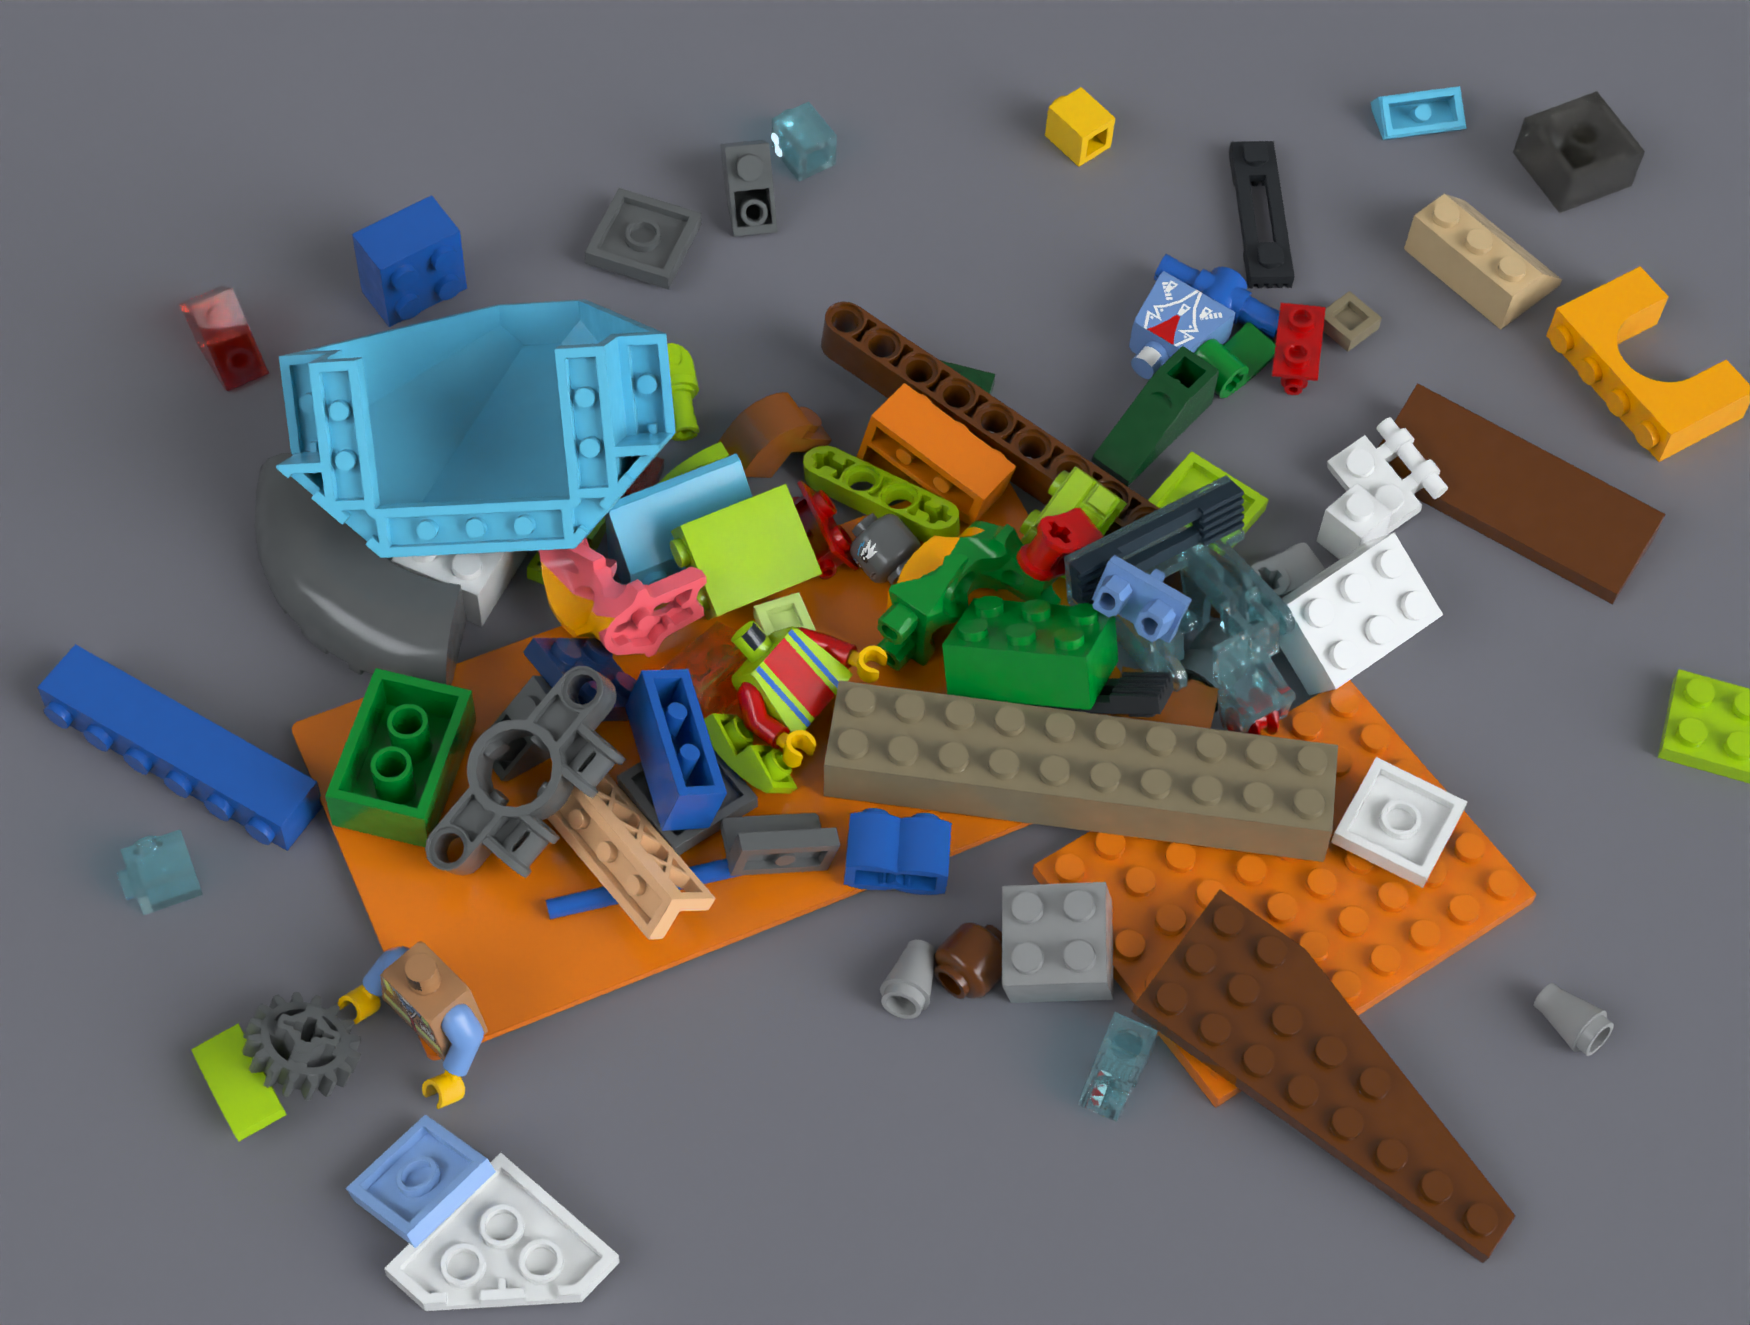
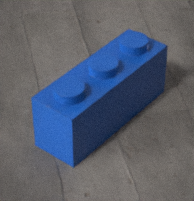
(675, 749)

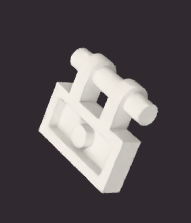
(1370, 469)

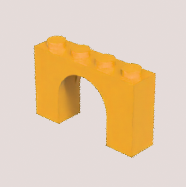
(1658, 413)

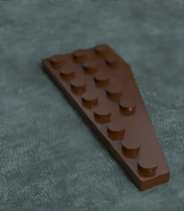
(1289, 1040)

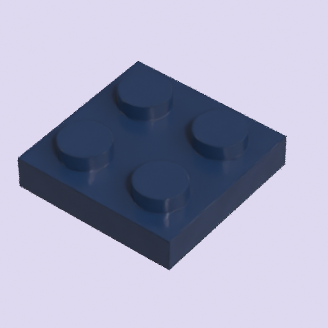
(557, 655)

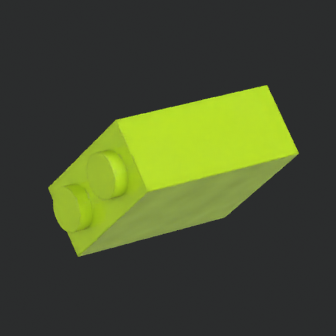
(746, 551)

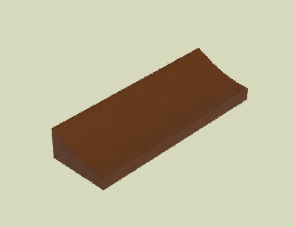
(1528, 496)

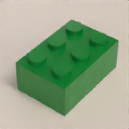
(1030, 653)
(401, 757)

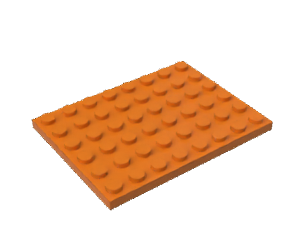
(1349, 914)

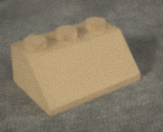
(1478, 260)

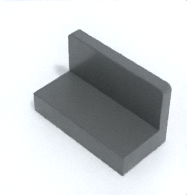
(778, 844)

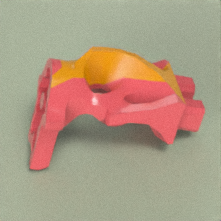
(619, 615)

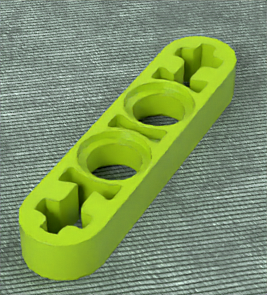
(836, 471)

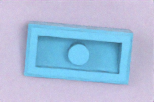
(1419, 113)

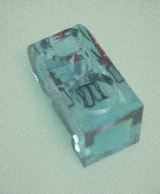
(1118, 1066)

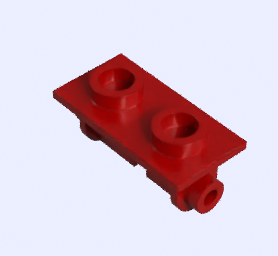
(1298, 345)
(830, 541)

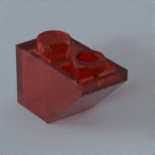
(224, 337)

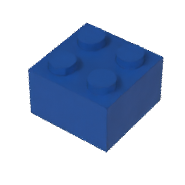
(410, 261)

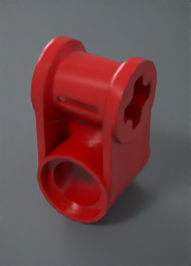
(1054, 540)

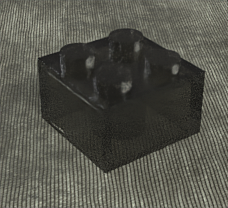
(1578, 151)

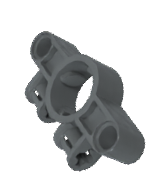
(578, 759)

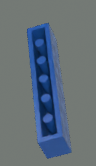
(180, 748)

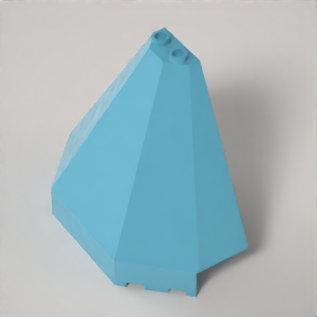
(479, 426)

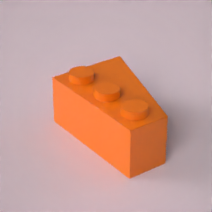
(935, 453)

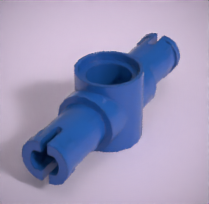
(1226, 288)

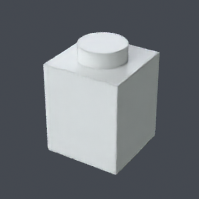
(1352, 521)

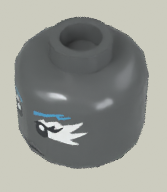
(883, 547)

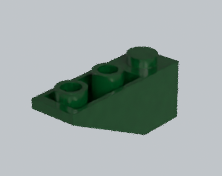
(1158, 415)

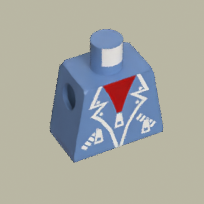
(1175, 318)

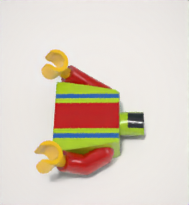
(792, 680)

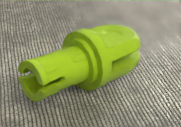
(684, 390)

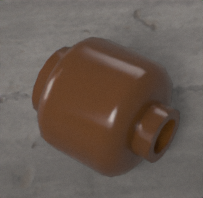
(970, 961)

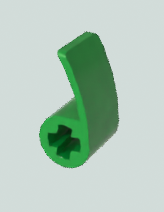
(1238, 358)

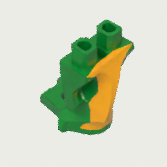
(938, 583)

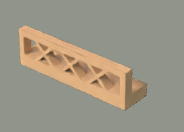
(614, 845)

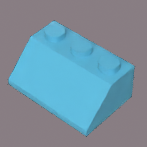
(642, 522)

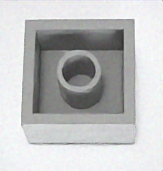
(1057, 942)

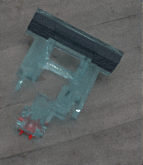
(1197, 540)

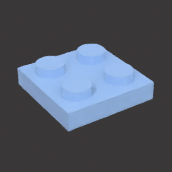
(420, 1180)

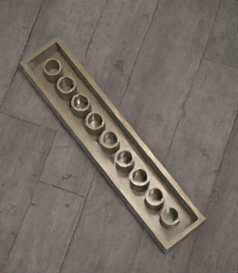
(1081, 771)

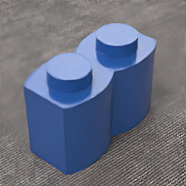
(897, 852)

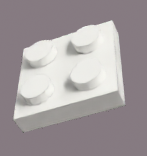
(1399, 822)

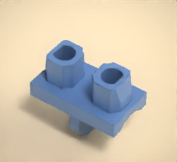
(1140, 599)

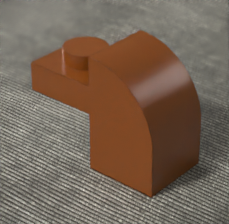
(770, 432)

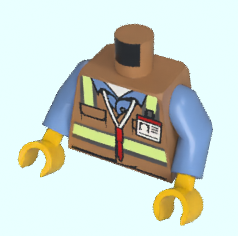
(432, 1005)

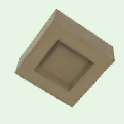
(1350, 321)

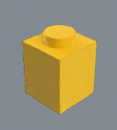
(1079, 126)

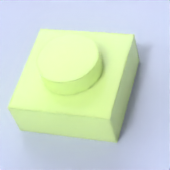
(782, 614)

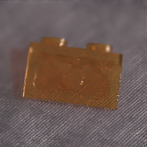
(711, 664)

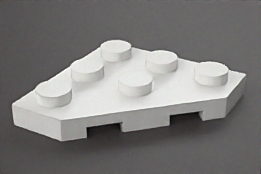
(504, 1250)

